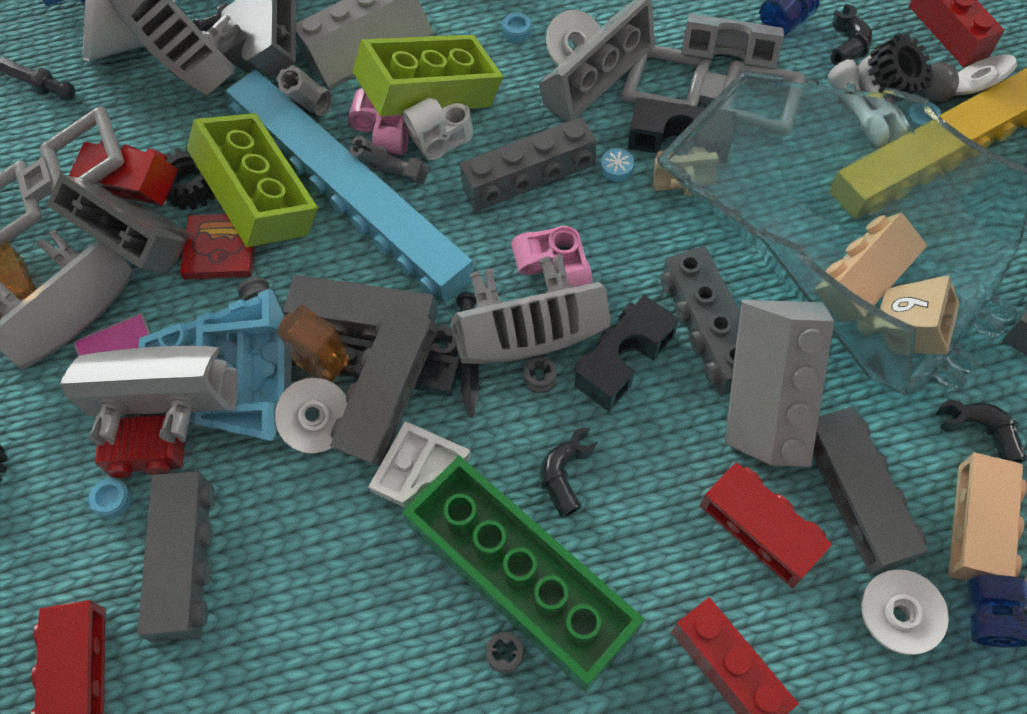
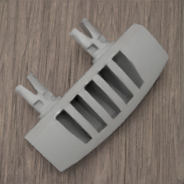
(178, 41)
(63, 304)
(529, 325)
(150, 382)

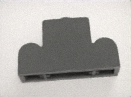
(265, 35)
(120, 224)

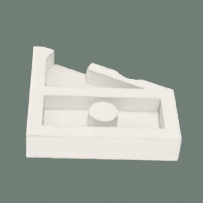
(413, 464)

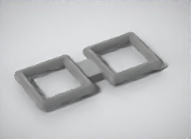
(704, 85)
(41, 176)

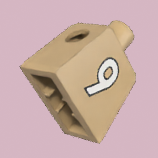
(930, 308)

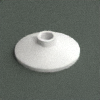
(566, 26)
(985, 74)
(290, 414)
(918, 599)

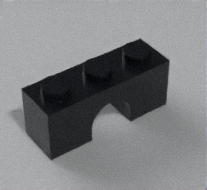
(658, 120)
(641, 328)

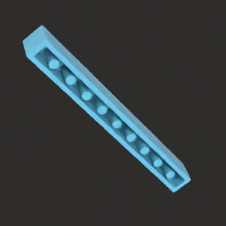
(355, 189)

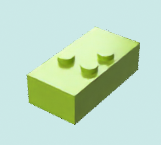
(411, 69)
(251, 179)

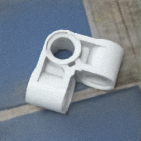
(438, 128)

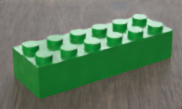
(523, 572)

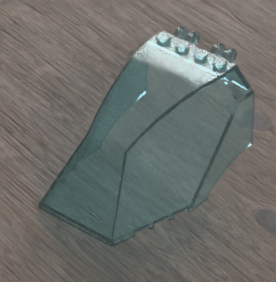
(817, 163)

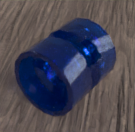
(787, 13)
(1001, 597)

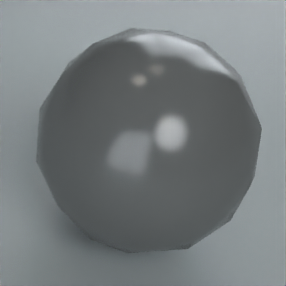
(942, 84)

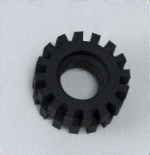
(900, 65)
(191, 192)

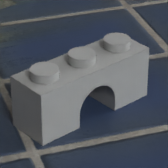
(749, 41)

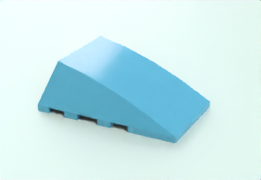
(249, 343)

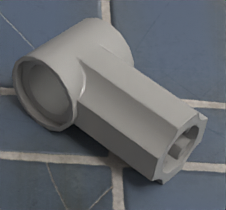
(304, 91)

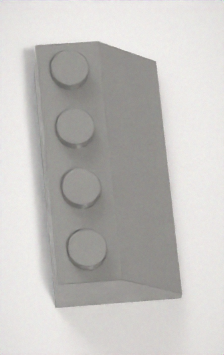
(333, 35)
(599, 61)
(778, 380)

